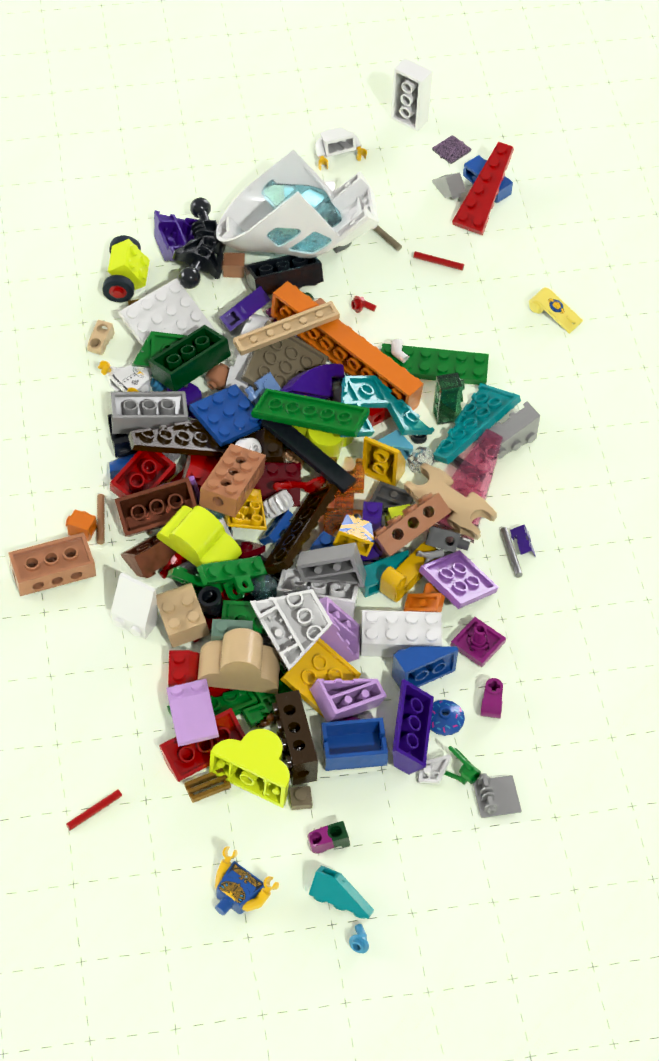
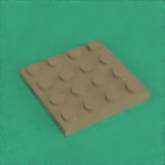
(283, 360)

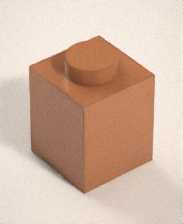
(233, 265)

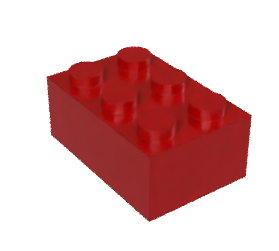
(142, 473)

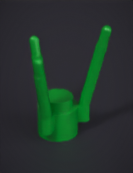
(468, 771)

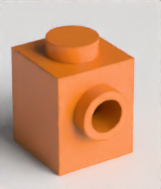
(81, 522)

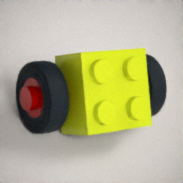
(127, 268)

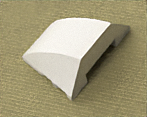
(292, 623)

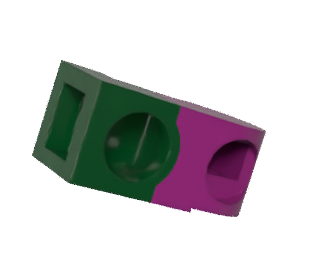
(328, 837)

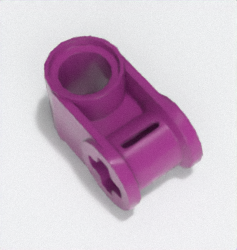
(492, 700)

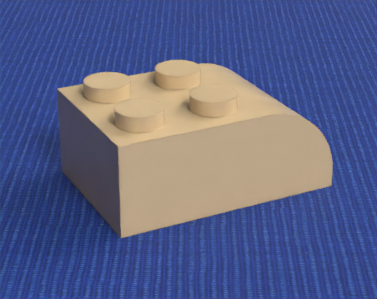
(182, 615)

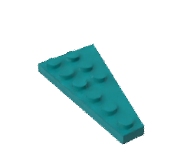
(480, 414)

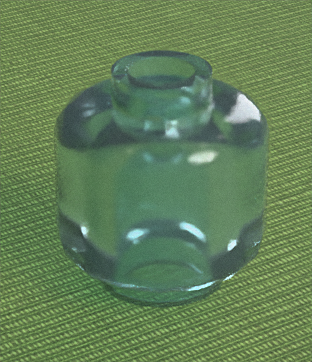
(264, 587)

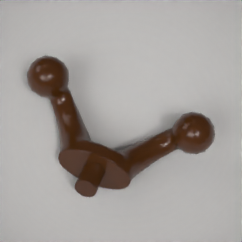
(266, 721)

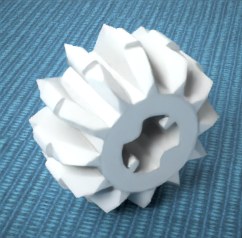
(277, 504)

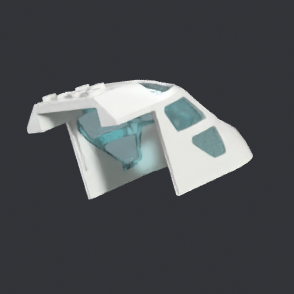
(297, 212)

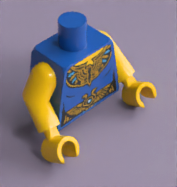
(239, 888)

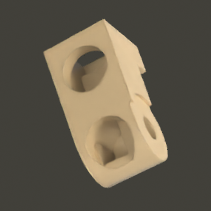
(100, 337)

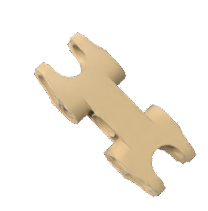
(463, 508)

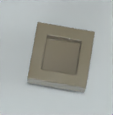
(300, 798)

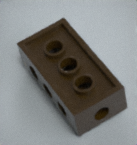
(295, 737)

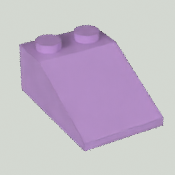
(192, 712)

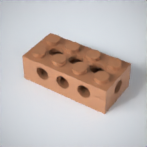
(232, 480)
(434, 509)
(52, 564)

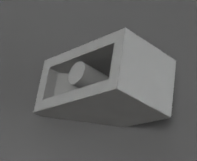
(450, 185)

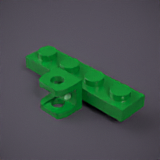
(233, 574)

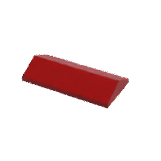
(192, 758)

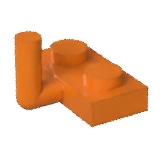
(429, 601)

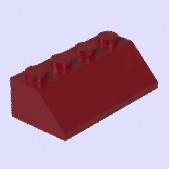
(280, 472)

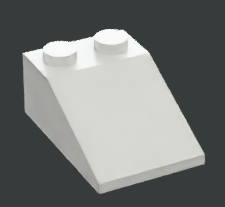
(134, 606)

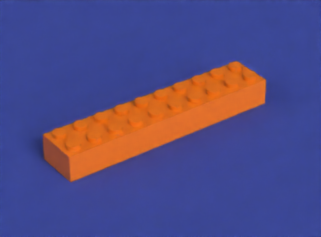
(347, 347)

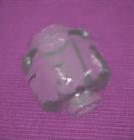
(418, 457)

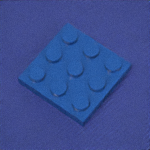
(226, 415)

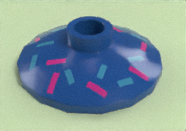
(446, 724)

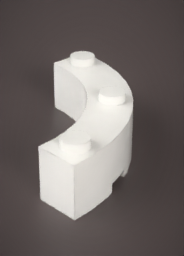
(236, 371)

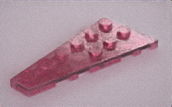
(477, 471)

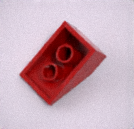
(199, 467)
(184, 669)

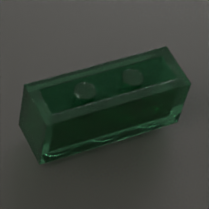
(448, 398)

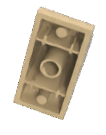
(240, 663)

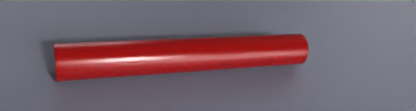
(437, 260)
(94, 809)

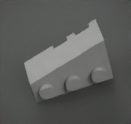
(518, 429)
(332, 564)

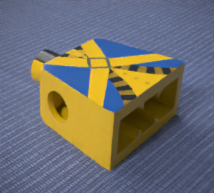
(356, 530)

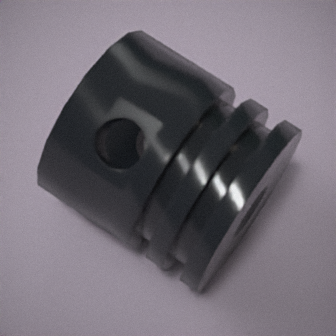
(211, 602)

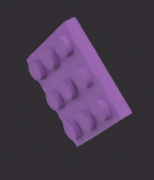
(458, 579)

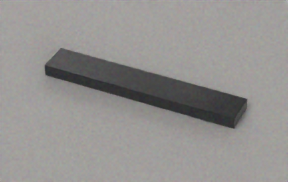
(311, 454)

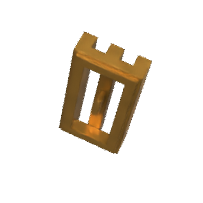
(226, 785)

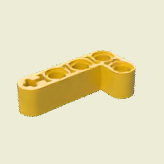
(397, 582)

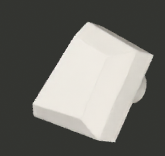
(434, 770)

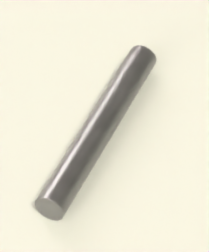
(511, 552)

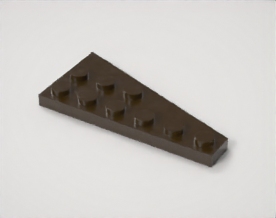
(181, 438)

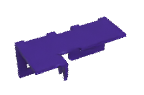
(520, 534)

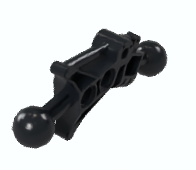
(201, 251)

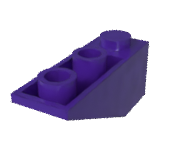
(244, 309)

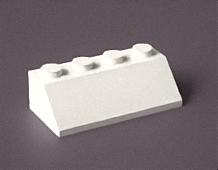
(341, 595)

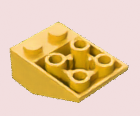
(250, 515)

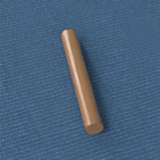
(100, 519)

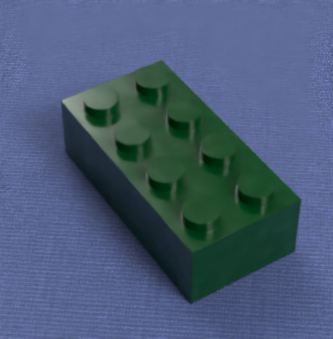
(189, 358)

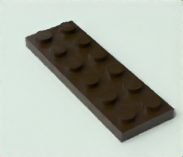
(299, 529)

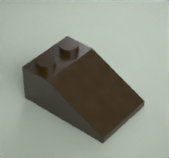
(270, 445)

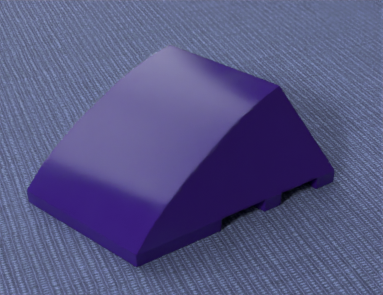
(171, 233)

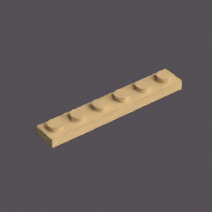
(286, 328)

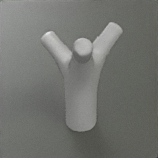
(430, 555)

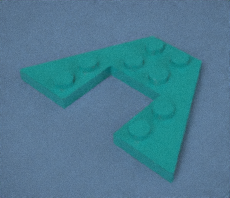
(371, 393)

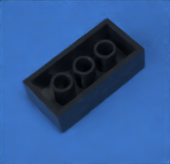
(277, 271)

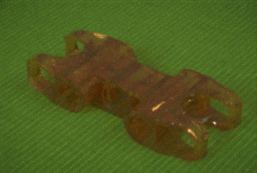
(344, 502)

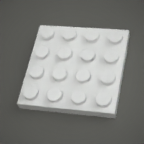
(166, 311)

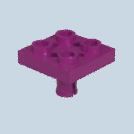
(482, 638)

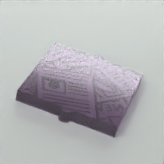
(451, 149)

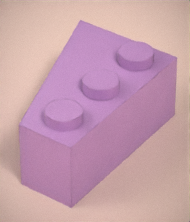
(344, 632)
(346, 697)

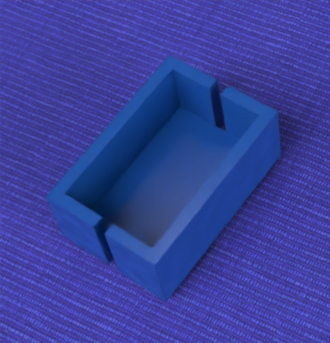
(354, 744)

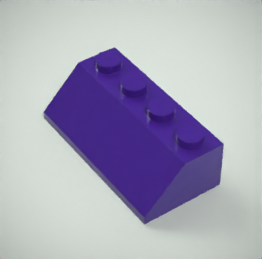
(412, 728)

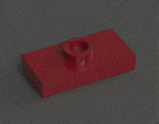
(251, 549)

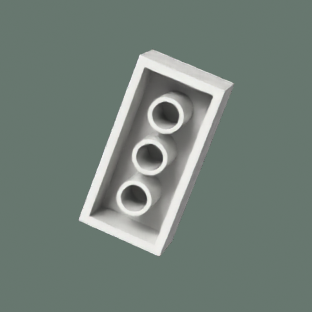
(411, 94)
(390, 631)

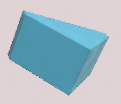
(399, 442)

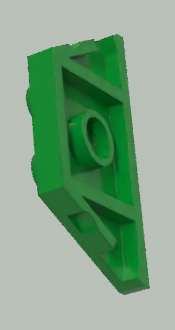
(153, 345)

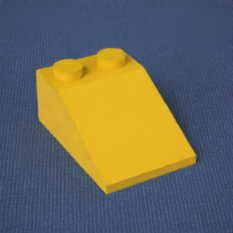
(382, 462)

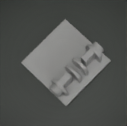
(496, 796)

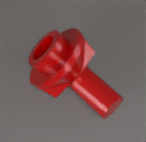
(359, 303)

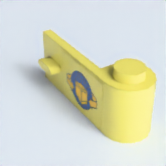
(556, 308)

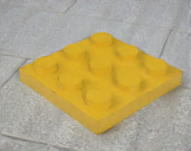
(318, 663)

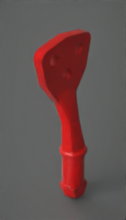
(310, 486)

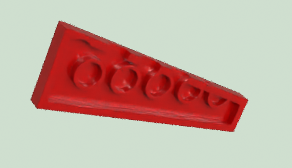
(476, 207)

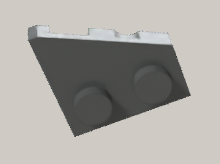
(390, 496)

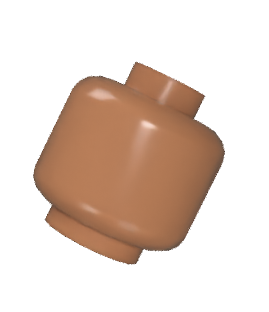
(217, 377)

